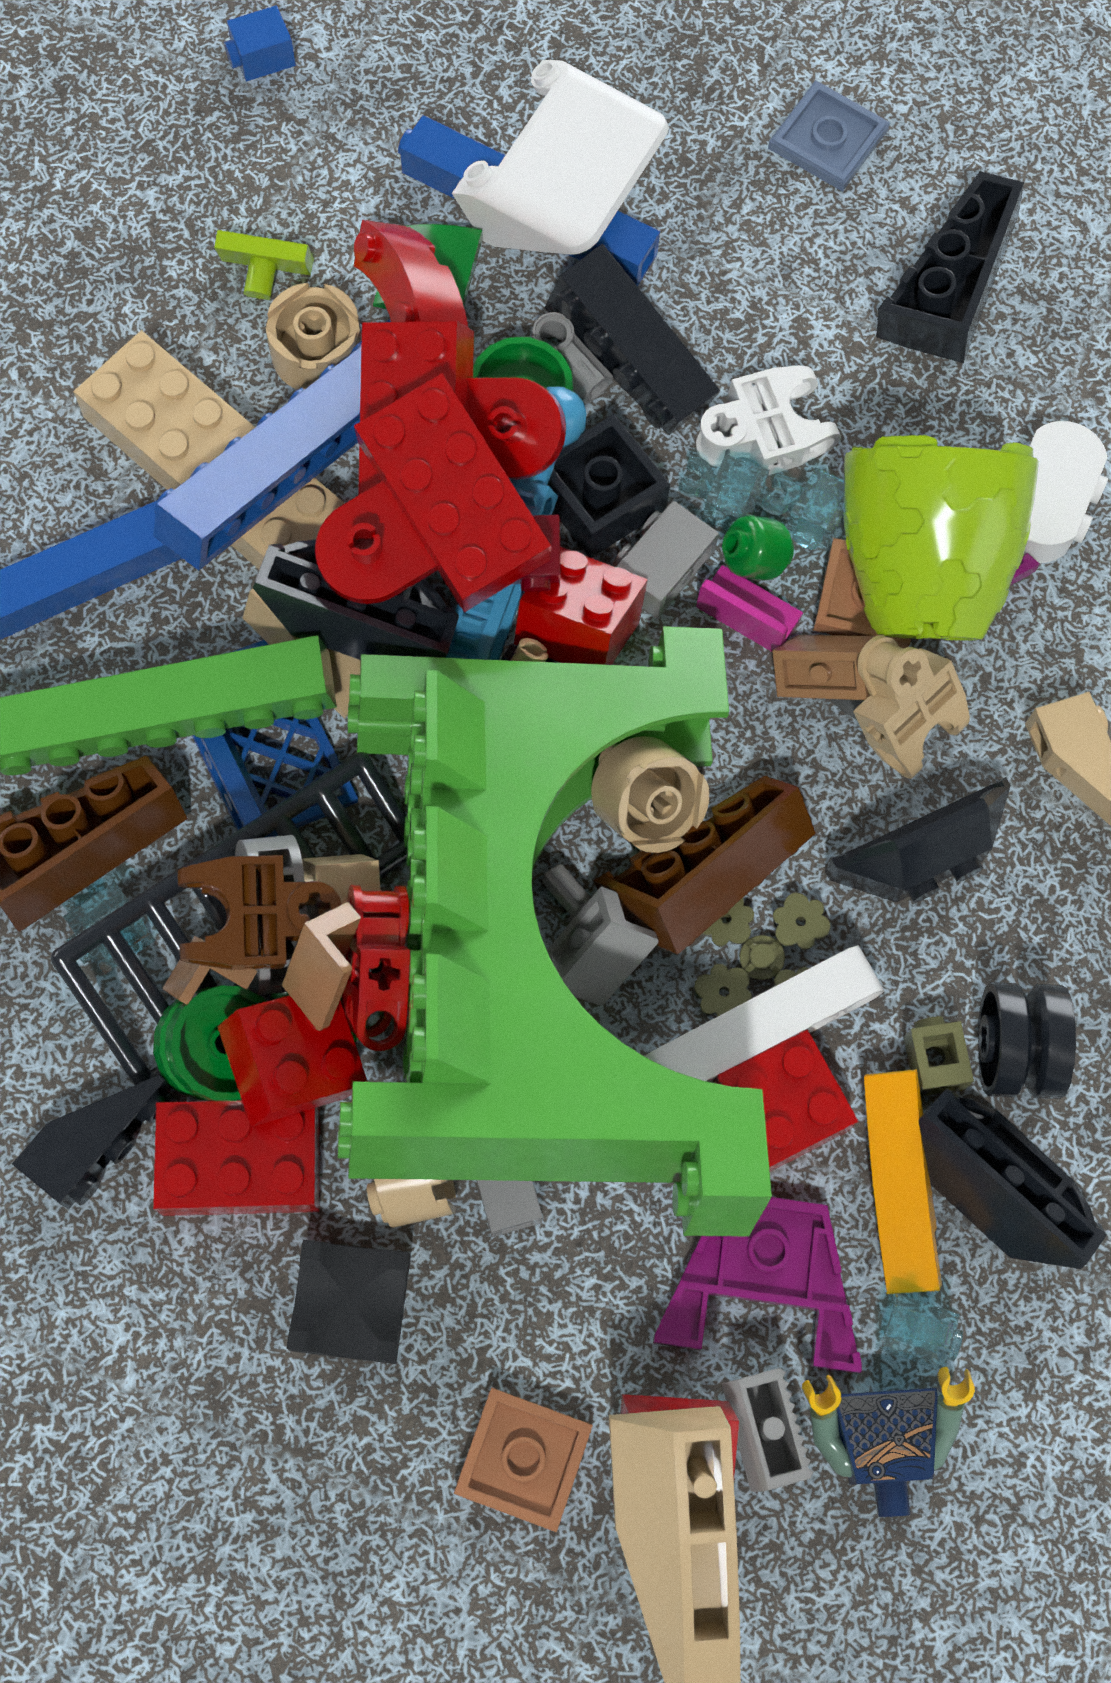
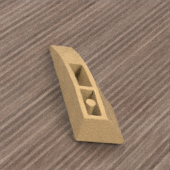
(680, 1537)

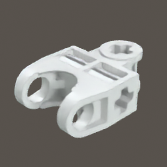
(762, 423)

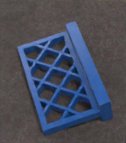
(239, 787)

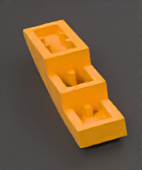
(901, 1183)

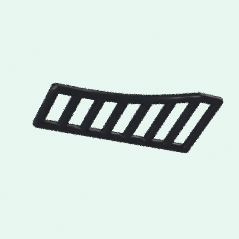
(152, 901)

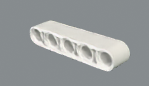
(774, 1016)

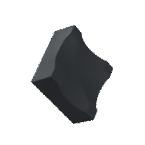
(349, 1302)

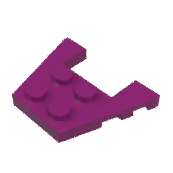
(782, 1262)

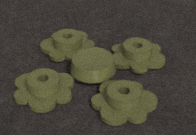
(760, 955)

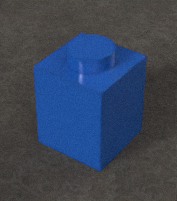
(259, 43)

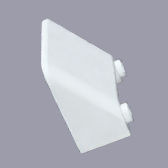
(565, 166)

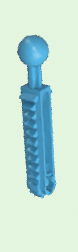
(485, 627)

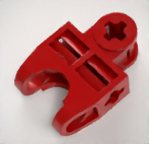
(385, 988)

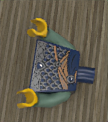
(888, 1434)

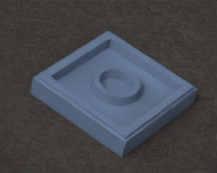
(828, 135)

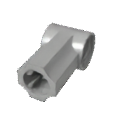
(588, 373)

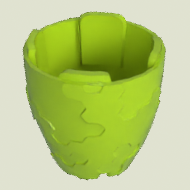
(936, 533)

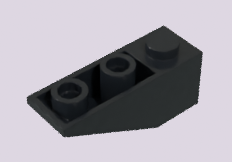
(80, 1144)

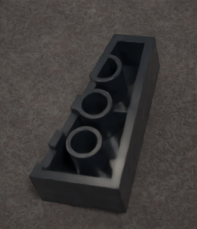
(952, 279)
(632, 340)

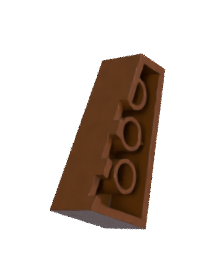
(81, 837)
(715, 866)

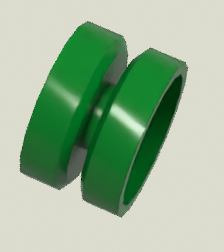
(524, 359)
(187, 1047)

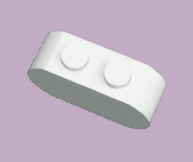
(1066, 484)

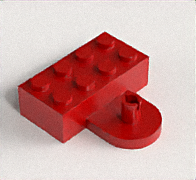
(512, 414)
(436, 508)

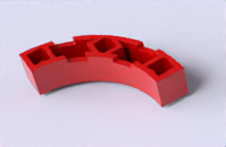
(407, 274)

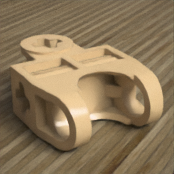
(907, 698)

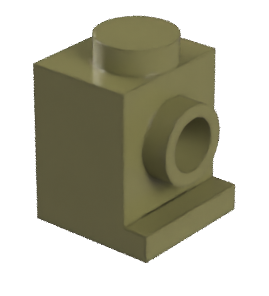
(949, 1041)

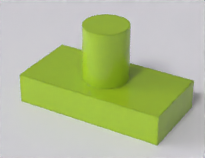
(263, 259)

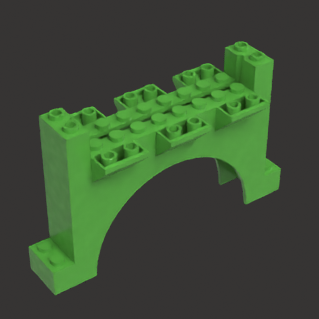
(497, 1048)

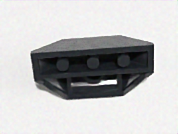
(405, 625)
(926, 850)
(1006, 1184)

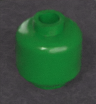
(757, 548)

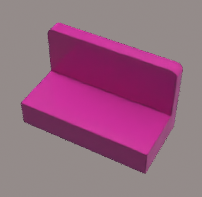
(748, 609)

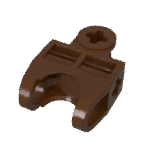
(234, 885)

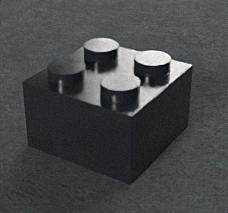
(606, 486)

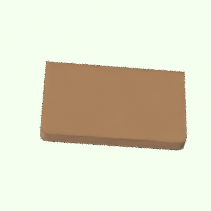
(820, 667)
(319, 964)
(188, 977)

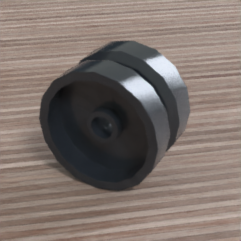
(1026, 1040)

